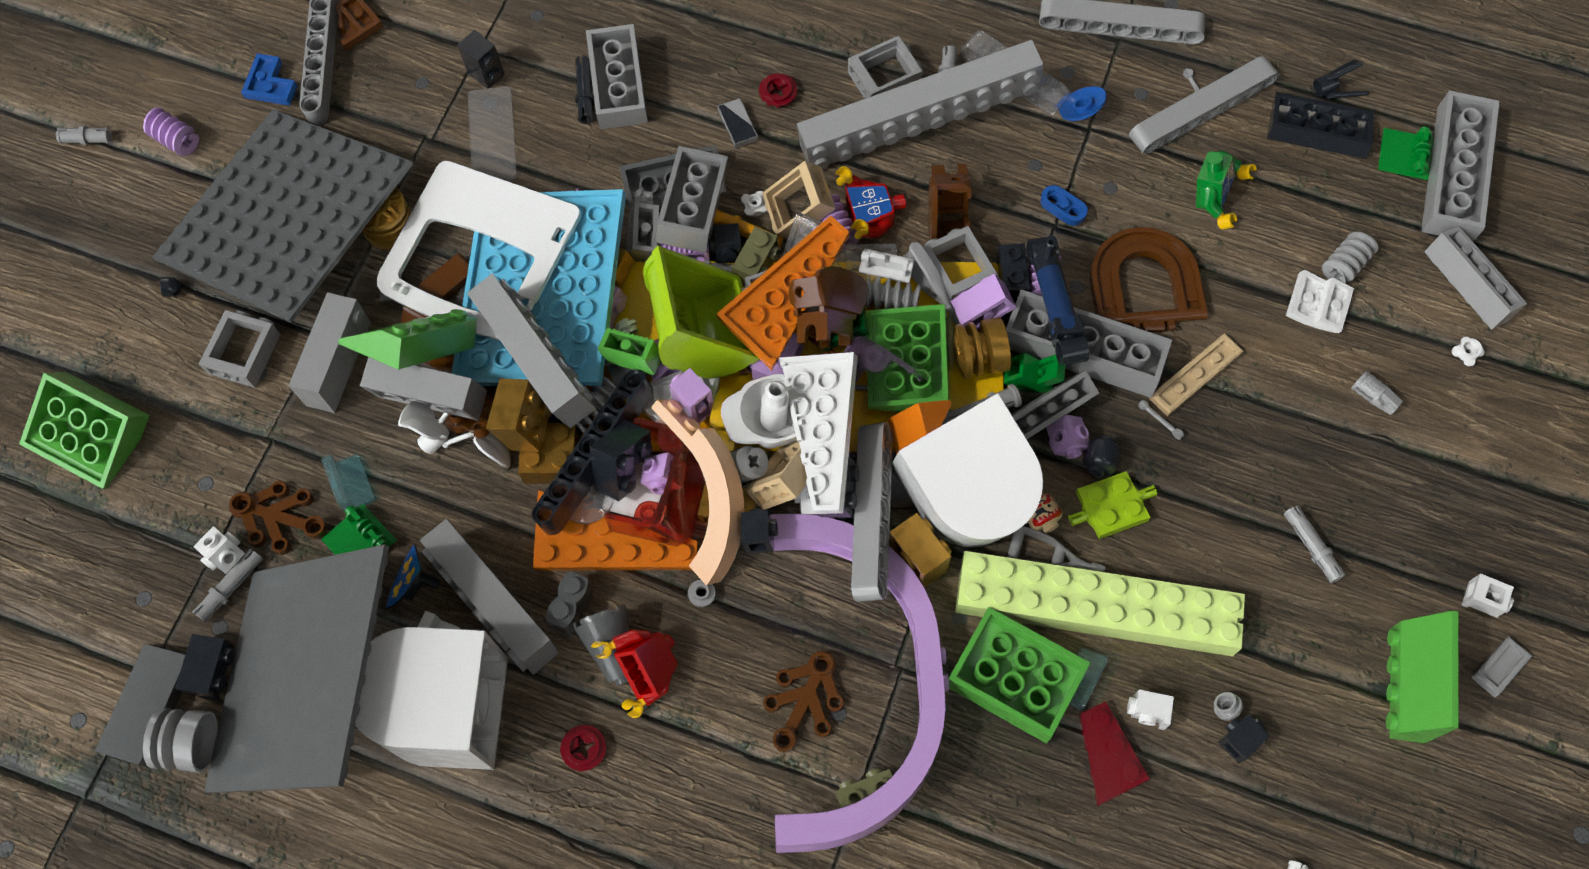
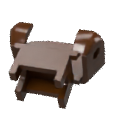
(948, 195)
(840, 299)

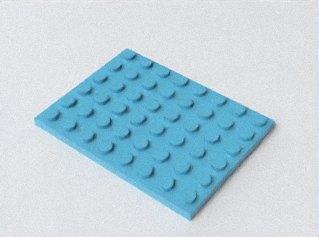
(573, 303)

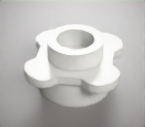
(754, 210)
(1472, 346)

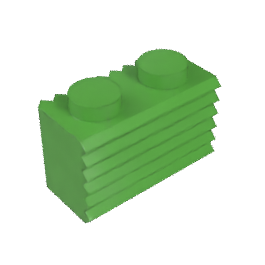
(630, 351)

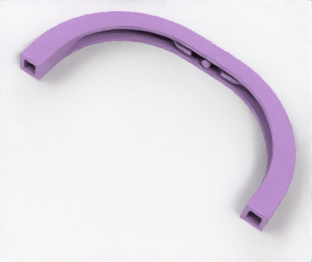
(860, 819)

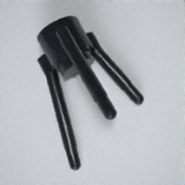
(1327, 84)

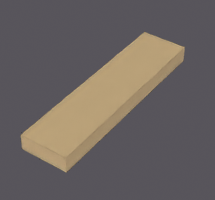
(1196, 374)

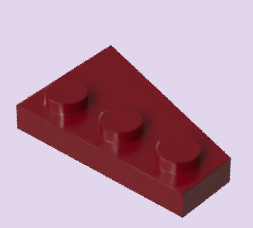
(1110, 755)

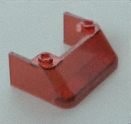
(676, 515)

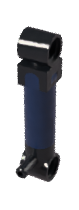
(1066, 326)

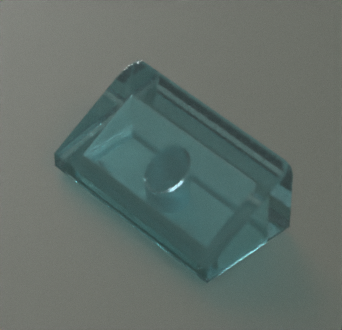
(1090, 678)

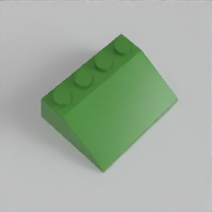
(416, 340)
(920, 340)
(82, 428)
(1018, 675)
(1423, 677)

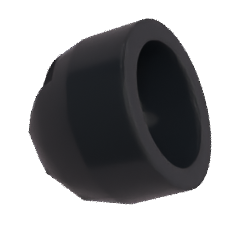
(169, 286)

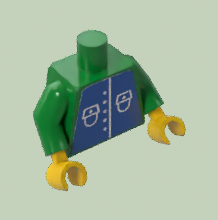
(1215, 182)

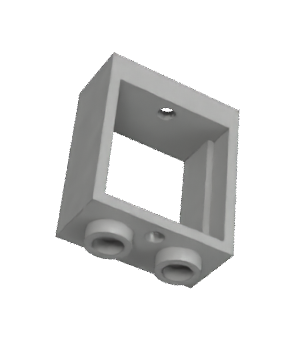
(878, 54)
(951, 240)
(258, 358)

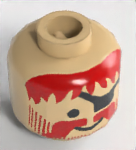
(1046, 515)

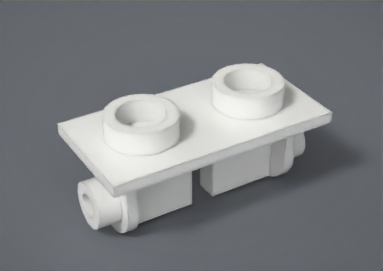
(886, 265)

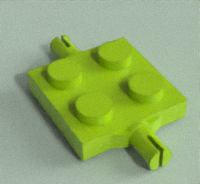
(1112, 505)

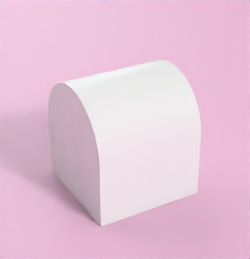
(973, 476)
(434, 696)

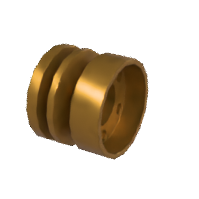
(388, 221)
(987, 347)

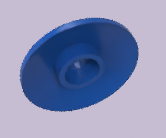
(1083, 103)

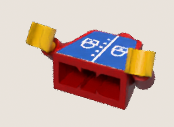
(869, 204)
(645, 663)

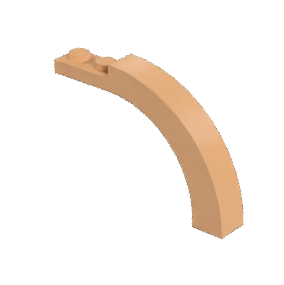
(723, 488)

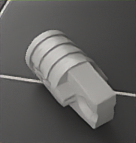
(1377, 393)

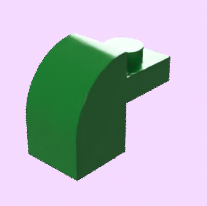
(1034, 374)

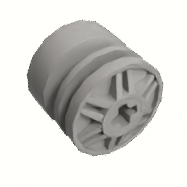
(180, 739)

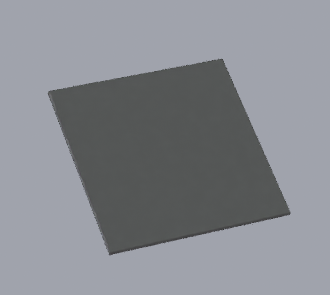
(282, 214)
(298, 675)

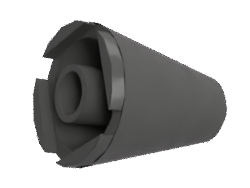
(603, 627)

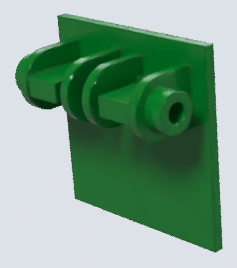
(1406, 152)
(357, 532)

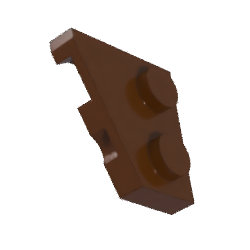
(356, 22)

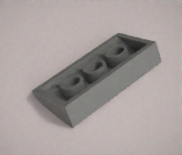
(653, 177)
(146, 690)

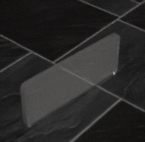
(492, 132)

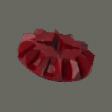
(780, 82)
(571, 742)

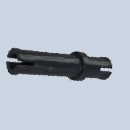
(584, 96)

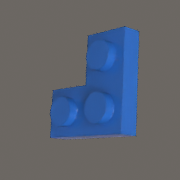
(263, 82)

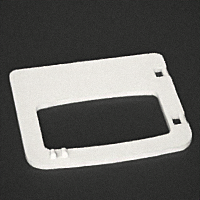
(490, 208)

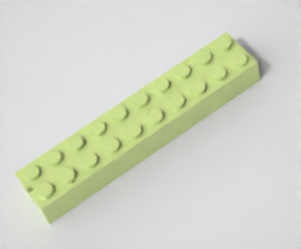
(1102, 603)

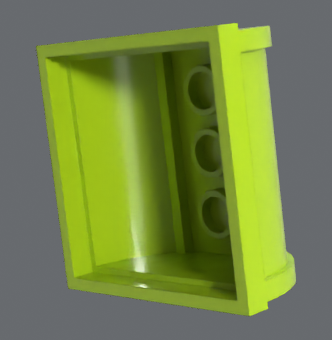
(685, 307)

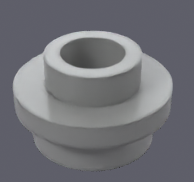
(701, 601)
(1225, 700)

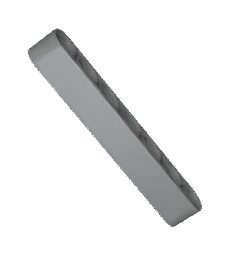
(1123, 20)
(318, 61)
(1203, 105)
(872, 513)

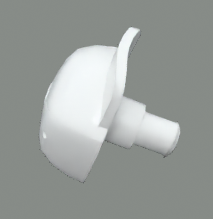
(760, 413)

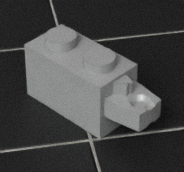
(642, 226)

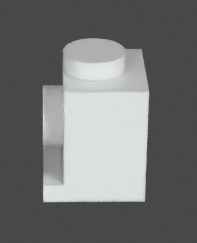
(1497, 592)
(1151, 708)

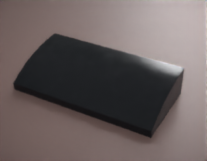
(1321, 125)

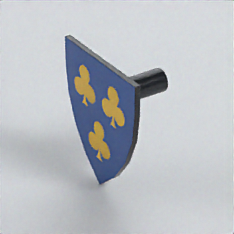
(410, 579)

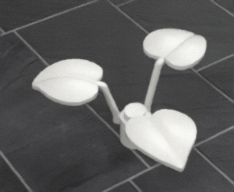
(434, 434)

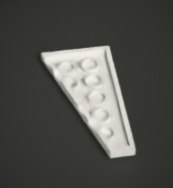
(821, 412)

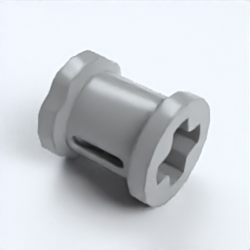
(1009, 396)

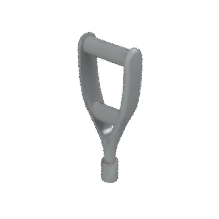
(928, 276)
(1059, 553)

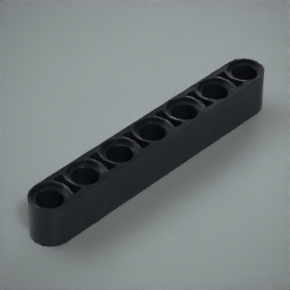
(575, 475)

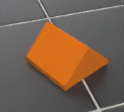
(917, 422)

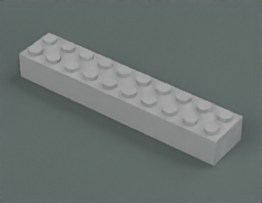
(921, 105)

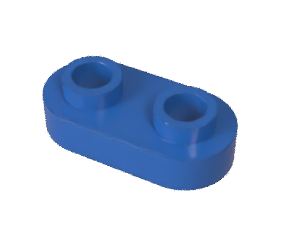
(1064, 205)

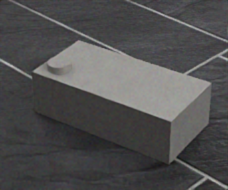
(616, 76)
(691, 199)
(325, 363)
(431, 387)

